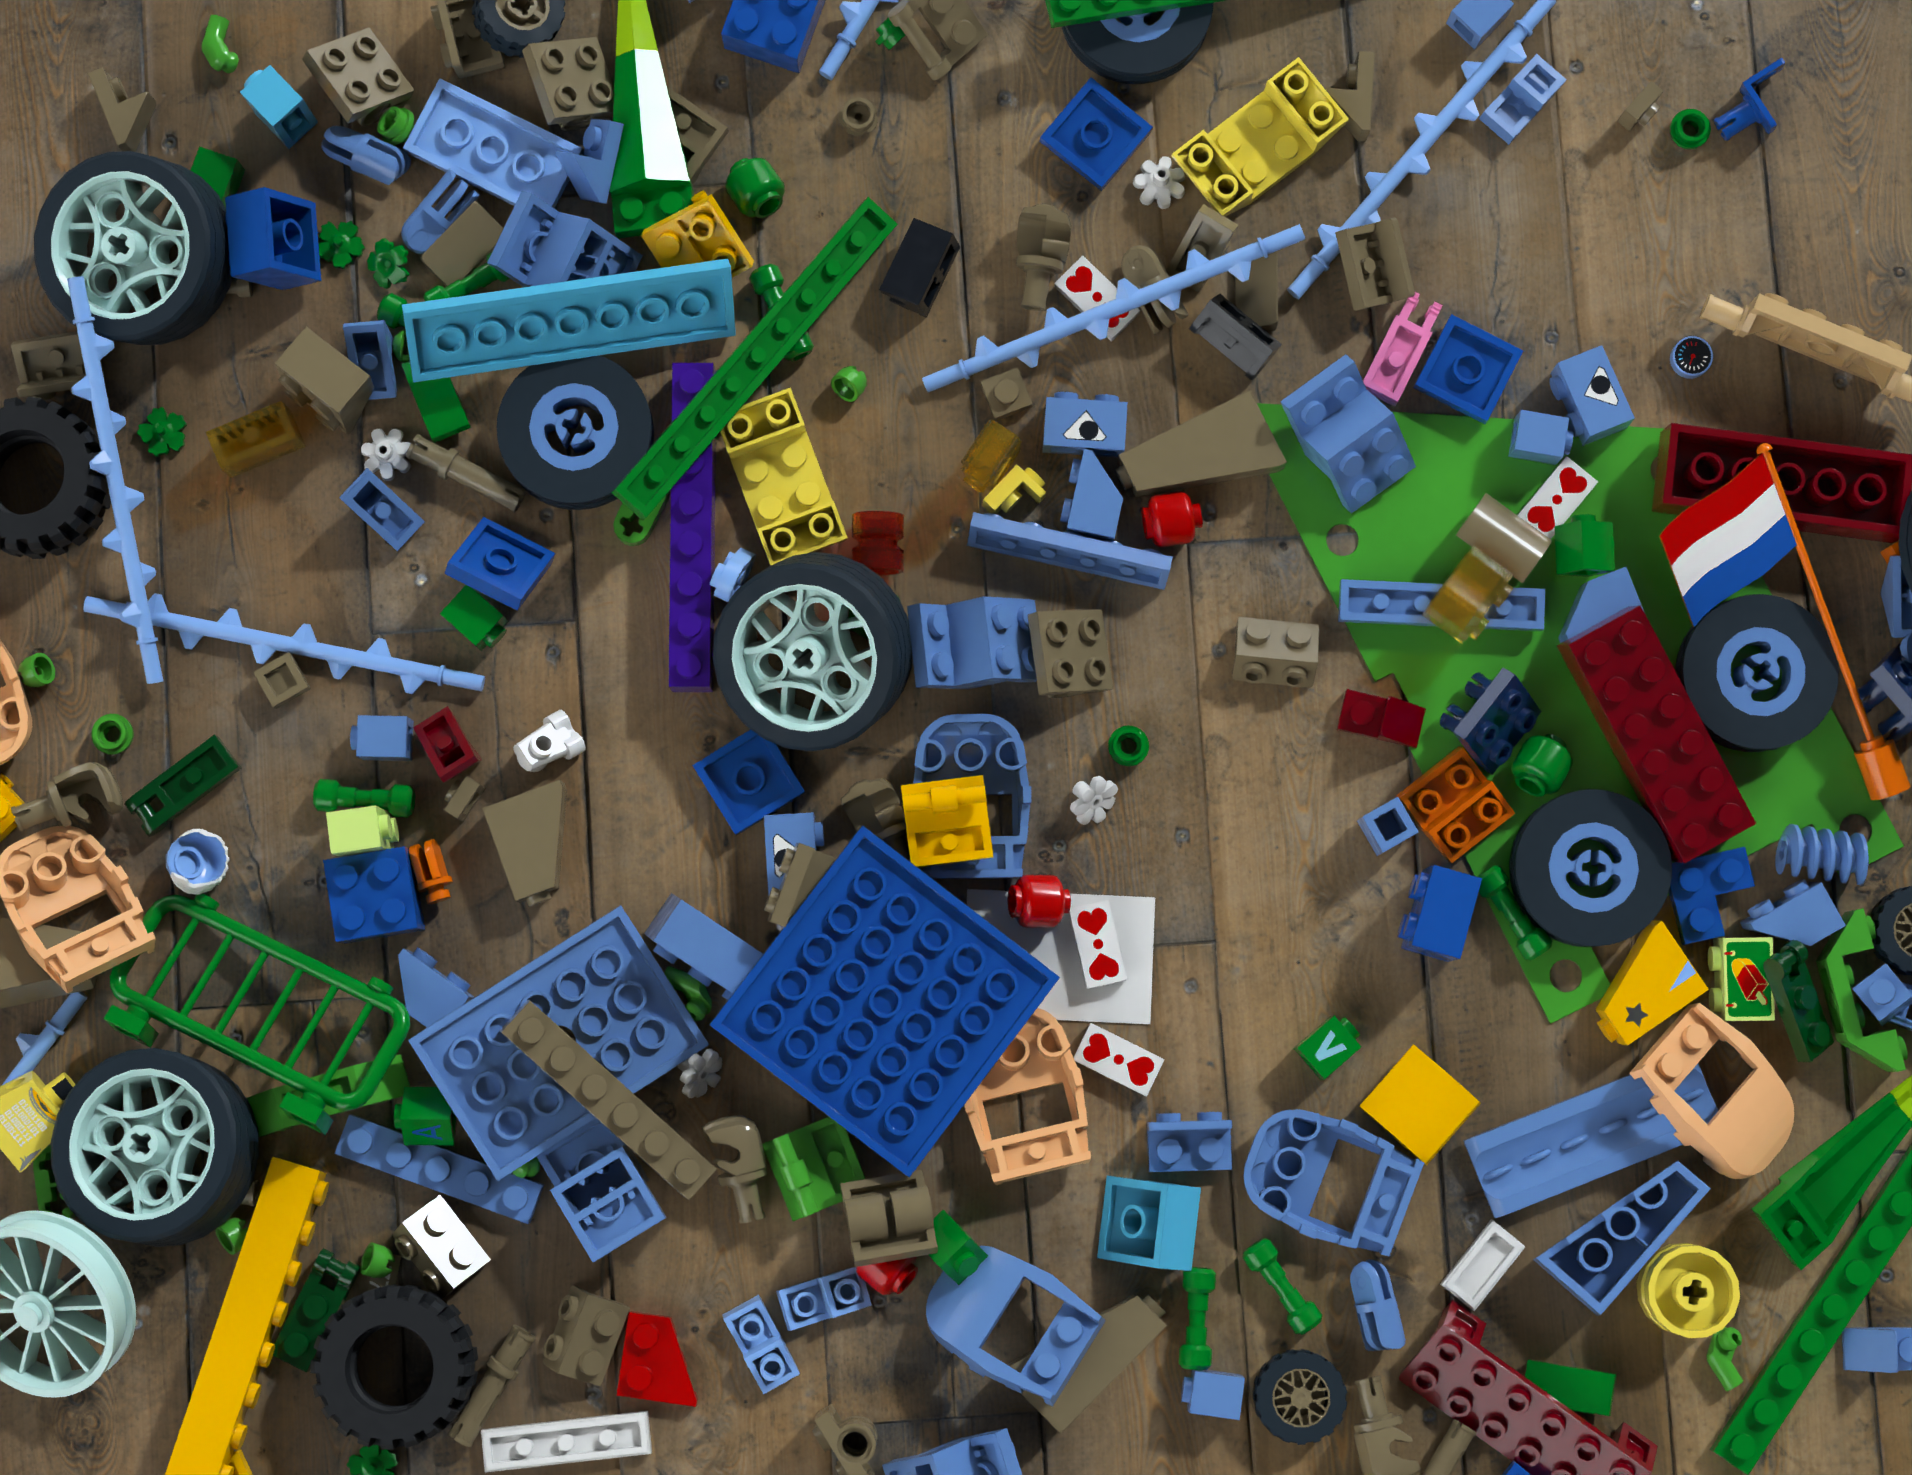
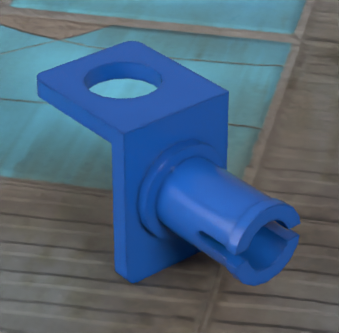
(1751, 108)

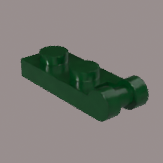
(183, 784)
(1798, 1001)
(313, 1309)

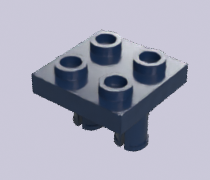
(1894, 680)
(1495, 721)

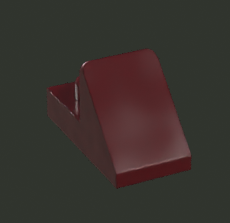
(1381, 718)
(446, 744)

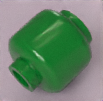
(755, 187)
(1542, 765)

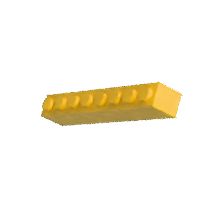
(248, 1319)

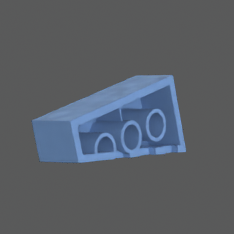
(702, 944)
(1619, 1241)

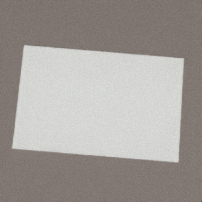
(1057, 949)

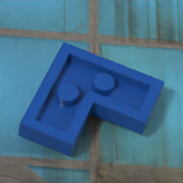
(1695, 888)

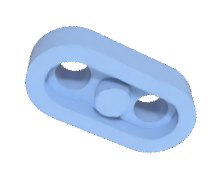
(732, 573)

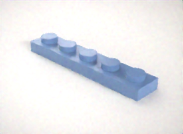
(1069, 550)
(1405, 601)
(438, 1169)

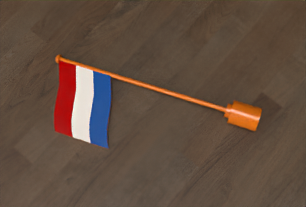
(1736, 540)

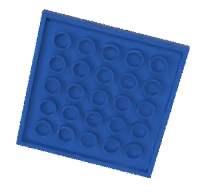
(885, 1001)

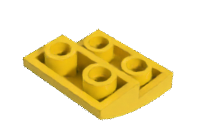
(1420, 1104)

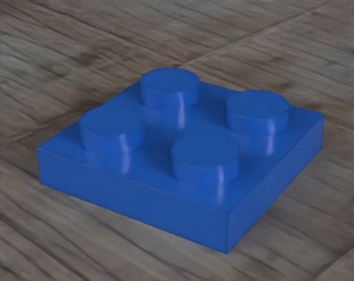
(1096, 134)
(1468, 369)
(500, 563)
(748, 780)

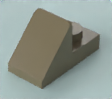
(1357, 102)
(125, 116)
(1208, 235)

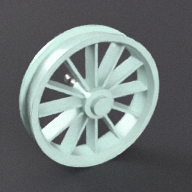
(50, 1311)

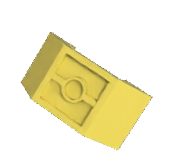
(1262, 140)
(781, 478)

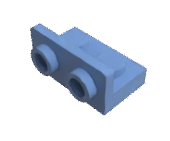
(1189, 1144)

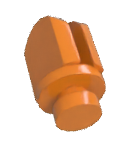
(430, 871)

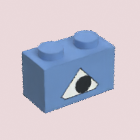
(1591, 395)
(1084, 424)
(784, 832)

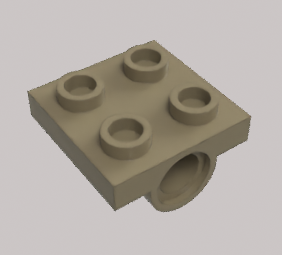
(358, 76)
(571, 81)
(1070, 652)
(889, 1218)
(831, 1434)

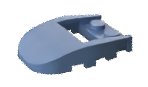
(974, 747)
(1289, 1165)
(968, 1312)

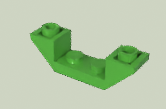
(1847, 1018)
(273, 1119)

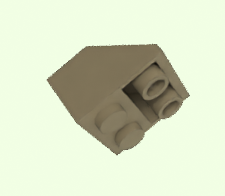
(324, 380)

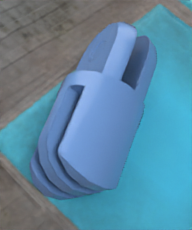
(365, 154)
(429, 223)
(1376, 1307)

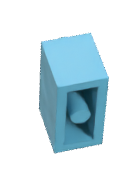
(278, 106)

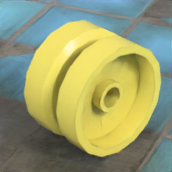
(1712, 1297)

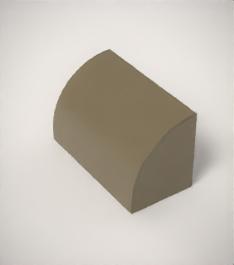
(1504, 537)

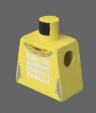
(30, 1115)

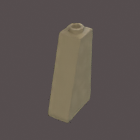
(1206, 450)
(1124, 1335)

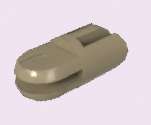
(1142, 268)

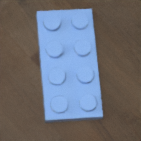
(489, 146)

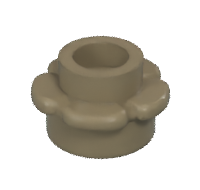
(858, 106)

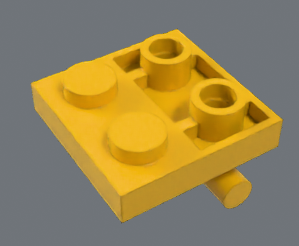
(697, 236)
(947, 821)

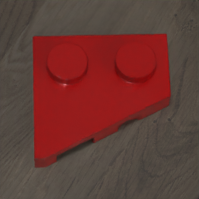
(653, 1362)

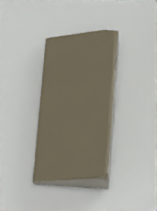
(463, 245)
(1260, 293)

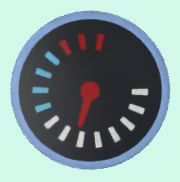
(1691, 357)

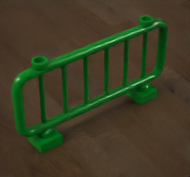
(310, 1107)

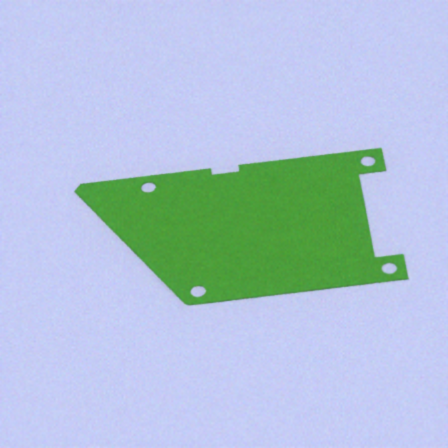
(1412, 538)

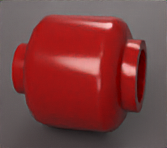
(1171, 519)
(1038, 901)
(890, 1275)

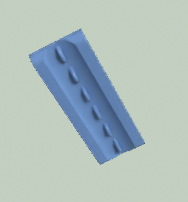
(1578, 1141)

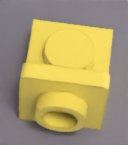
(1006, 494)

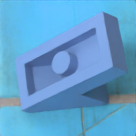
(594, 169)
(371, 349)
(382, 509)
(1877, 1349)

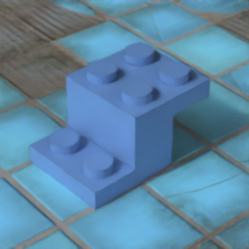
(557, 247)
(1348, 433)
(972, 643)
(600, 1189)
(970, 1455)

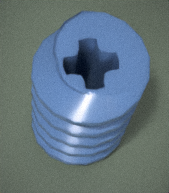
(1823, 851)

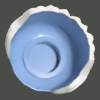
(197, 861)

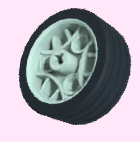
(135, 246)
(812, 651)
(154, 1148)

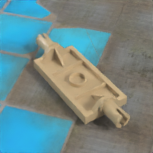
(1815, 337)

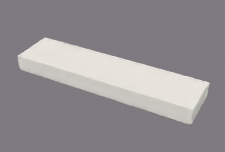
(566, 1441)

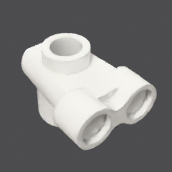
(554, 739)

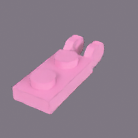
(1400, 353)

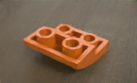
(1455, 804)

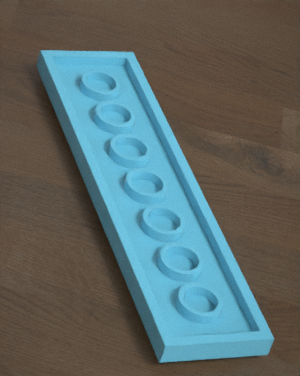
(569, 320)

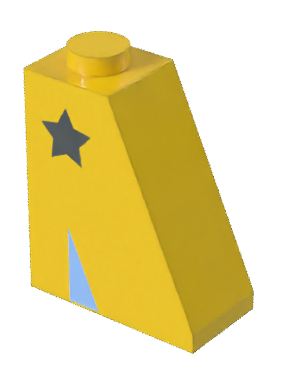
(1648, 986)

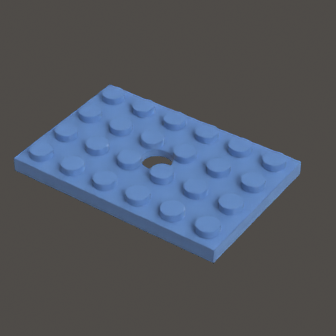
(595, 985)

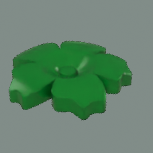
(340, 243)
(387, 263)
(163, 432)
(372, 1461)

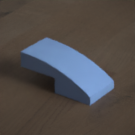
(1522, 99)

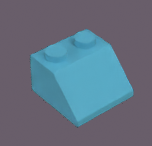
(1149, 1223)

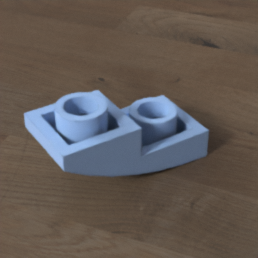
(823, 1298)
(761, 1344)

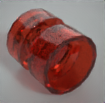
(877, 541)

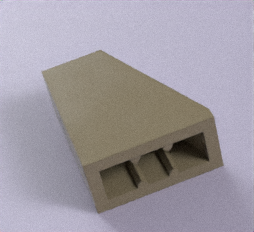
(530, 840)
(21, 976)

